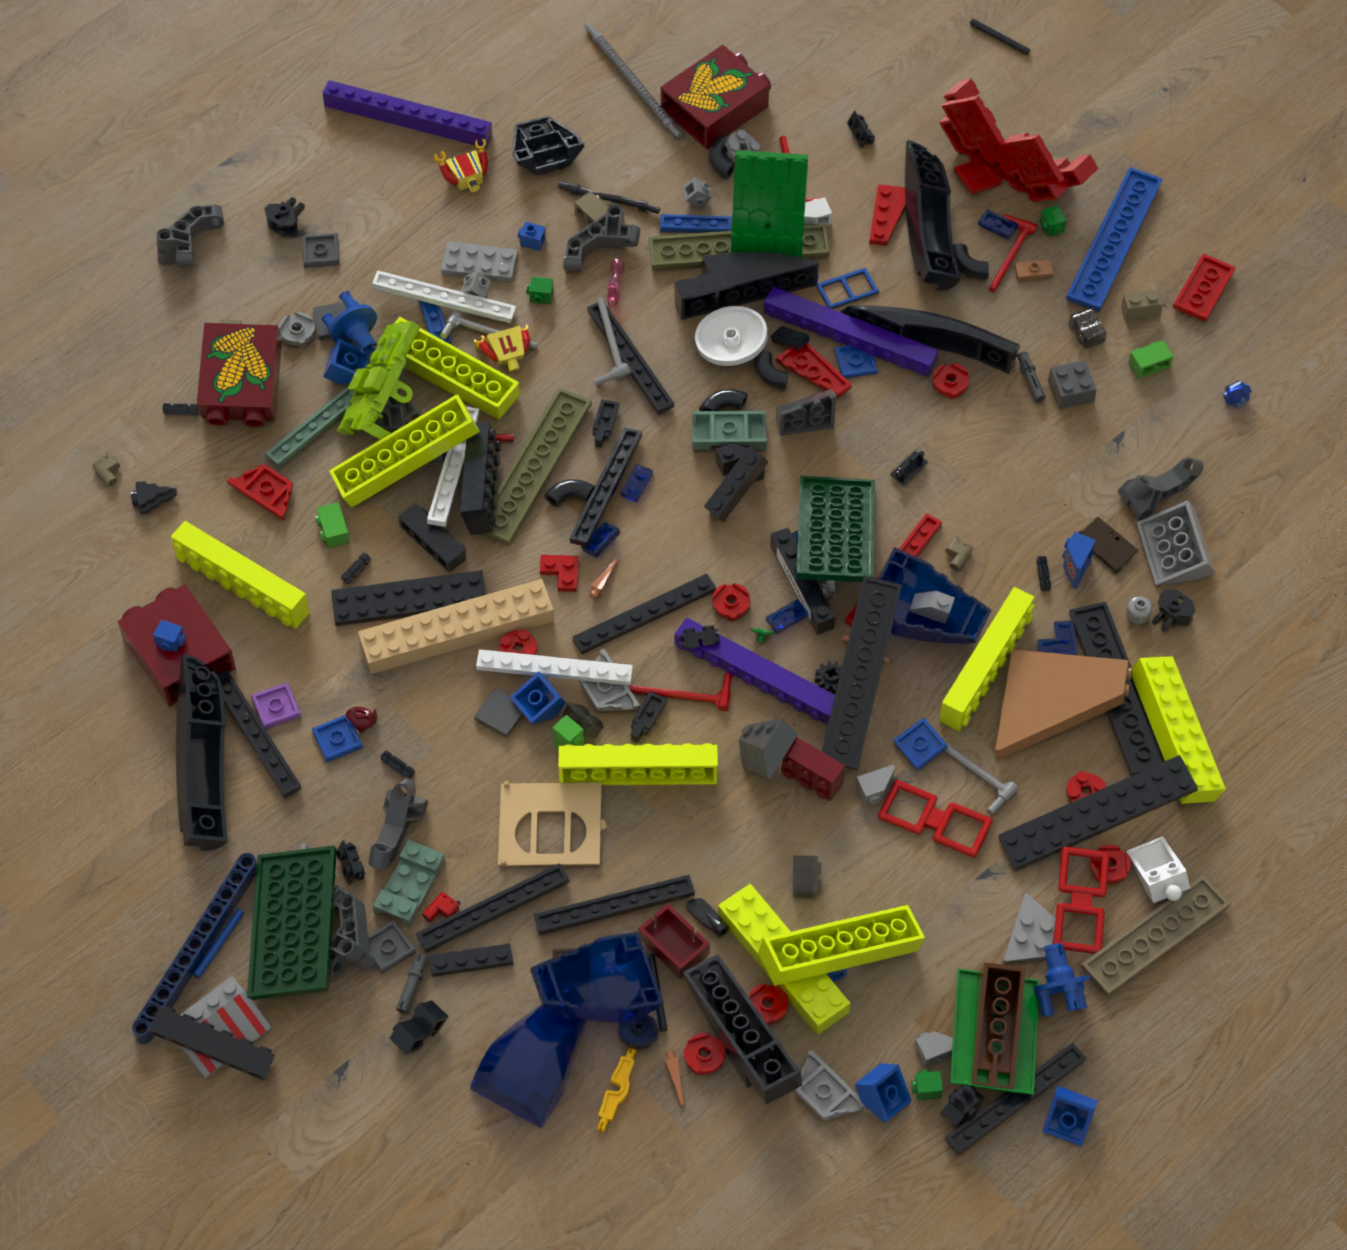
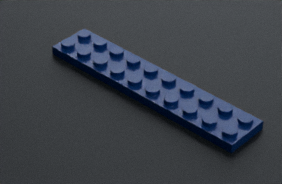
(1114, 239)

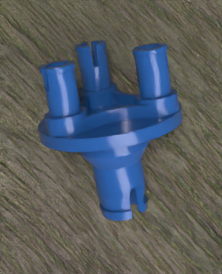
(353, 324)
(1059, 979)

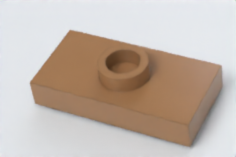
(1033, 270)

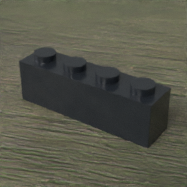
(736, 484)
(432, 538)

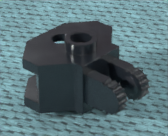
(284, 216)
(1174, 611)
(962, 1105)

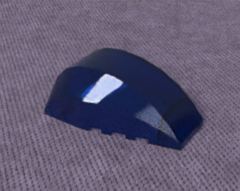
(918, 576)
(600, 981)
(530, 1064)

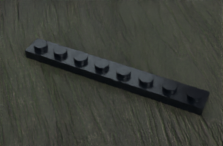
(639, 368)
(605, 487)
(644, 613)
(258, 736)
(614, 904)
(492, 908)
(1010, 1102)

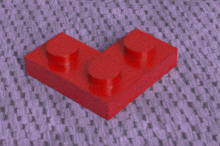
(565, 567)

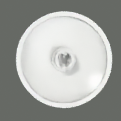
(731, 335)

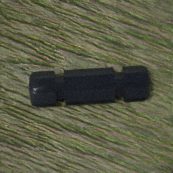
(180, 408)
(355, 568)
(1043, 573)
(397, 764)

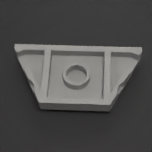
(609, 696)
(1031, 933)
(826, 1090)

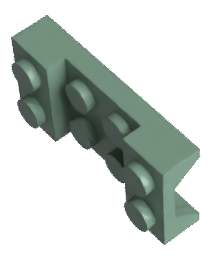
(728, 427)
(410, 882)

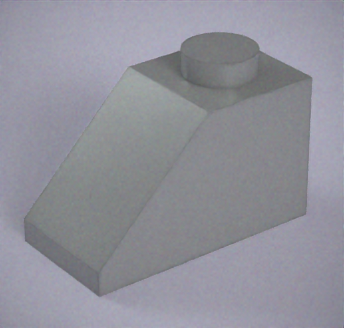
(932, 605)
(875, 784)
(933, 1047)

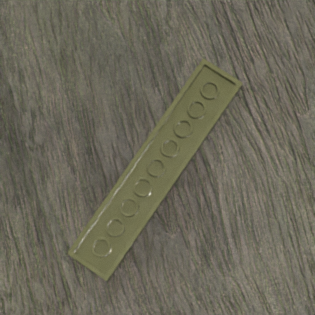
(689, 249)
(537, 462)

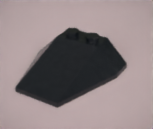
(545, 145)

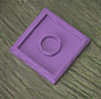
(276, 706)

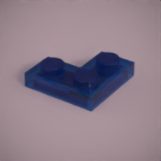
(1063, 642)

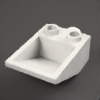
(1159, 870)

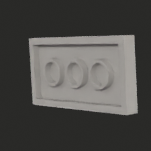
(492, 262)

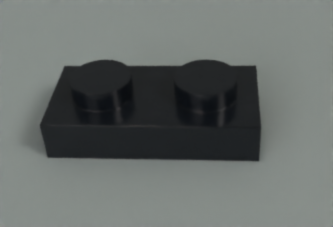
(790, 337)

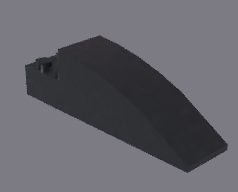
(741, 279)
(743, 1031)

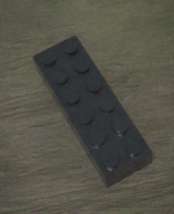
(480, 480)

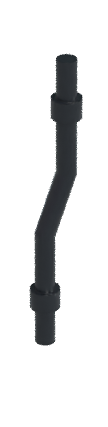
(641, 205)

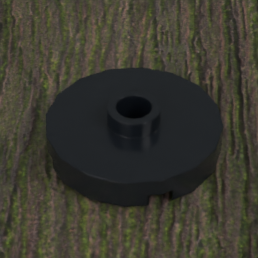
(642, 1038)

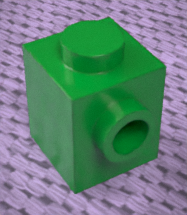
(1052, 221)
(540, 290)
(927, 1085)

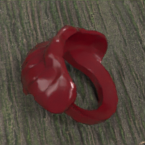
(359, 720)

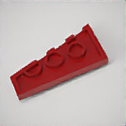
(887, 212)
(814, 368)

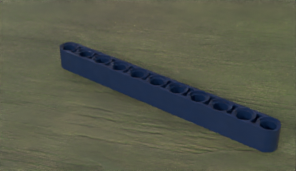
(200, 938)

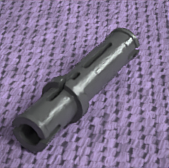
(1028, 370)
(414, 974)

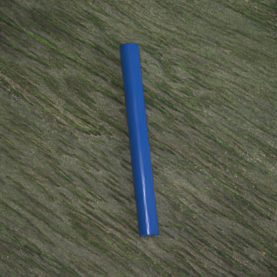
(218, 943)

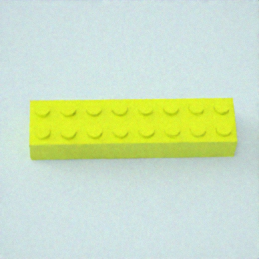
(461, 374)
(404, 451)
(240, 575)
(987, 659)
(1177, 724)
(639, 764)
(753, 920)
(841, 945)

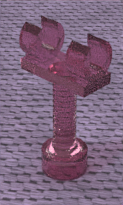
(616, 268)

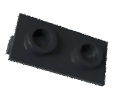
(859, 129)
(909, 467)
(707, 635)
(347, 855)

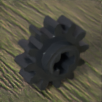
(824, 675)

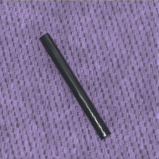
(999, 36)
(660, 1011)

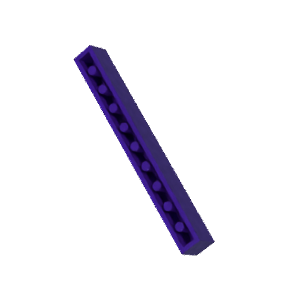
(407, 113)
(851, 331)
(762, 674)

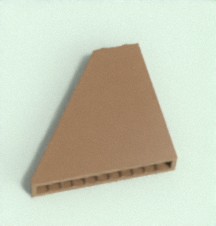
(1055, 693)

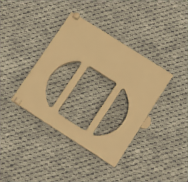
(522, 799)

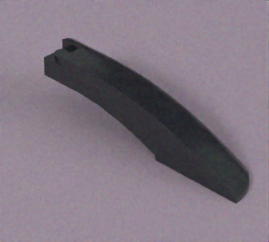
(929, 218)
(941, 333)
(200, 756)

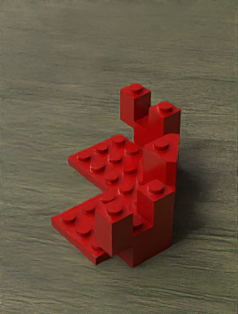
(1019, 159)

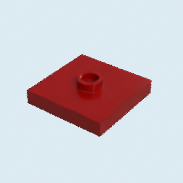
(977, 177)

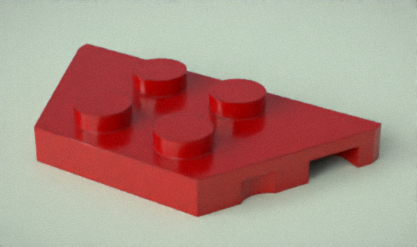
(265, 488)

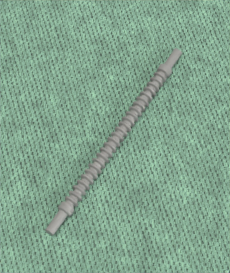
(632, 79)

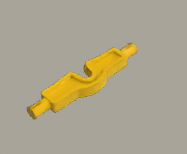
(613, 1099)

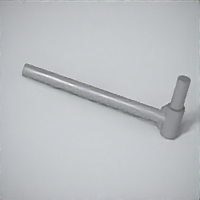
(456, 319)
(620, 369)
(1005, 790)

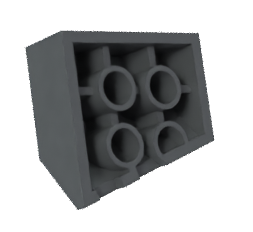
(807, 414)
(765, 746)

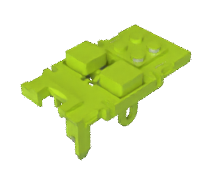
(375, 382)

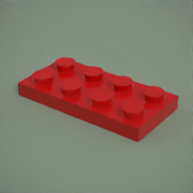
(1204, 287)

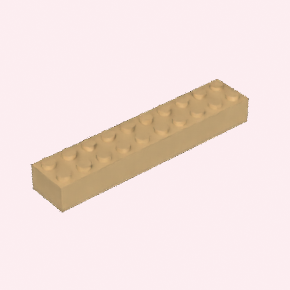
(456, 626)

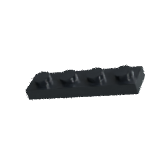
(471, 960)

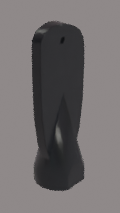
(707, 915)

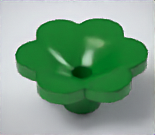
(761, 633)

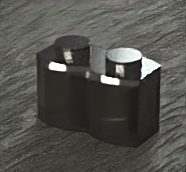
(1087, 328)
(578, 713)
(805, 876)

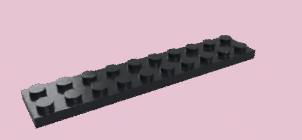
(861, 671)
(1129, 721)
(1098, 812)

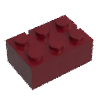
(813, 769)
(673, 940)

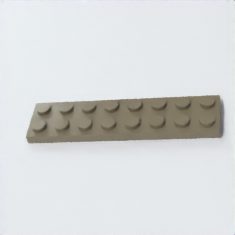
(1155, 936)

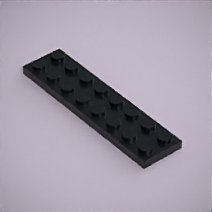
(404, 597)

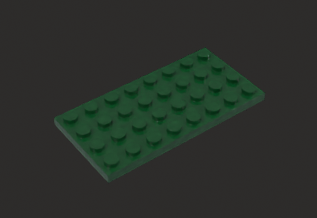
(835, 529)
(292, 923)

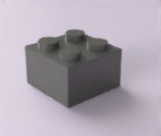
(1072, 384)

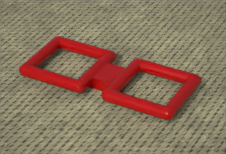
(935, 818)
(1081, 899)

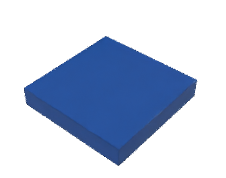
(854, 362)
(337, 738)
(920, 744)

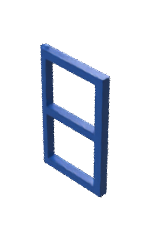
(842, 278)

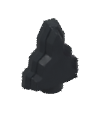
(150, 495)

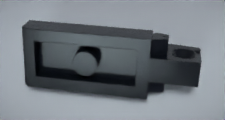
(605, 421)
(647, 715)

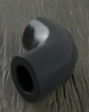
(718, 158)
(968, 265)
(768, 373)
(723, 399)
(569, 489)

